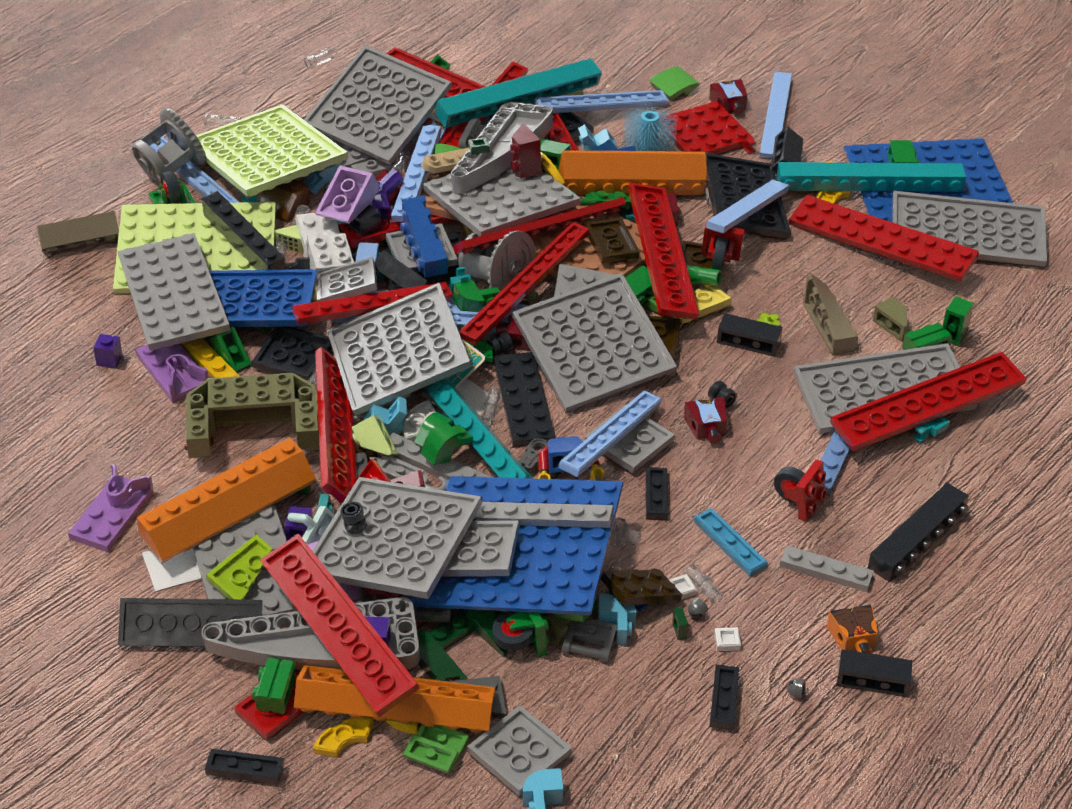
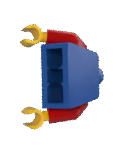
(557, 450)

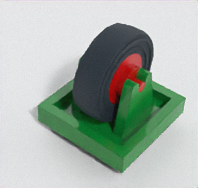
(171, 191)
(519, 629)

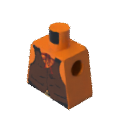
(854, 628)

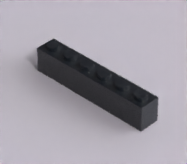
(241, 233)
(918, 532)

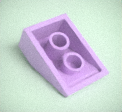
(348, 194)

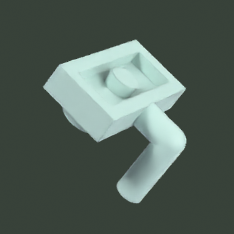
(315, 526)

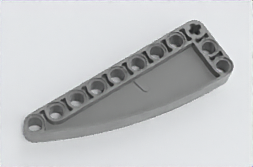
(479, 168)
(299, 641)

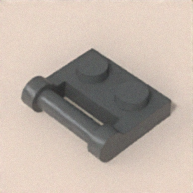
(590, 632)

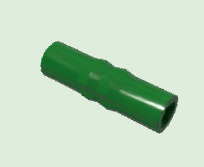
(704, 275)

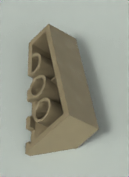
(78, 231)
(828, 317)

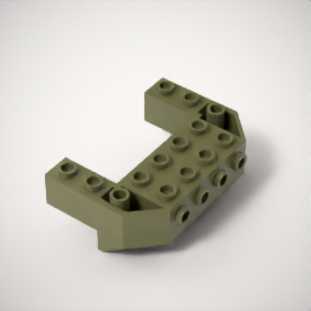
(250, 401)

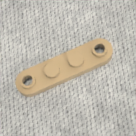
(442, 161)

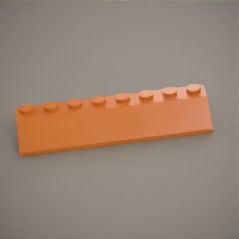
(614, 170)
(225, 500)
(432, 705)

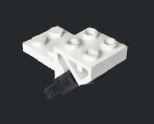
(322, 244)

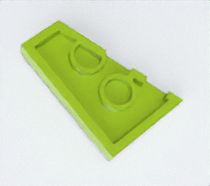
(240, 570)

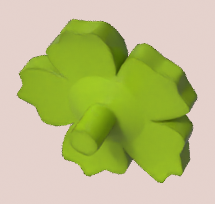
(771, 319)

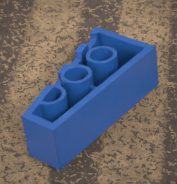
(423, 237)

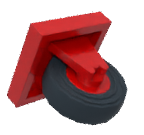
(722, 246)
(802, 488)

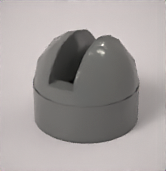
(697, 608)
(796, 688)

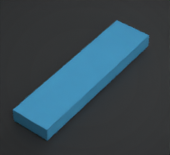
(730, 542)

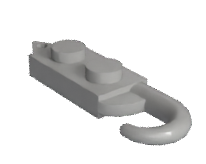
(395, 468)

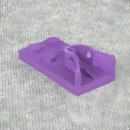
(172, 370)
(112, 511)

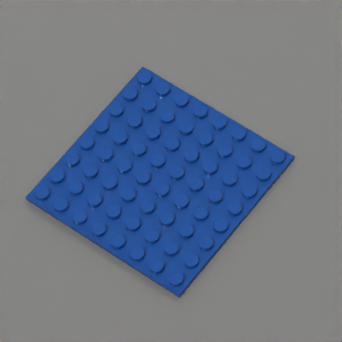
(981, 172)
(551, 565)

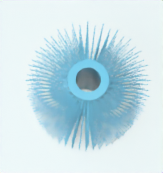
(649, 130)

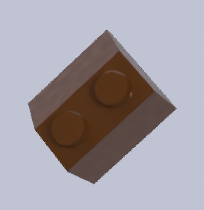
(287, 198)

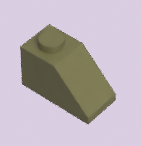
(892, 317)

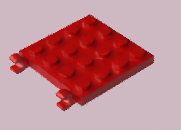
(708, 130)

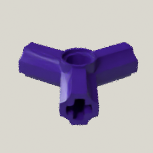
(387, 185)

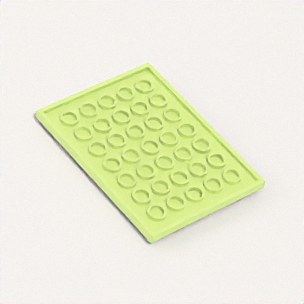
(268, 150)
(158, 222)

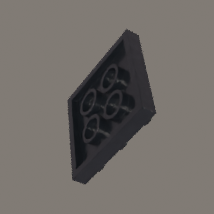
(290, 351)

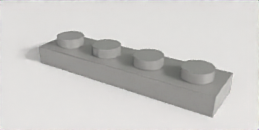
(826, 568)

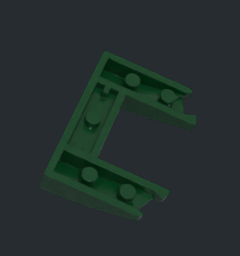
(435, 642)

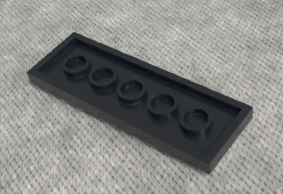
(523, 398)
(177, 620)

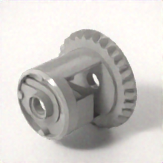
(178, 151)
(501, 261)

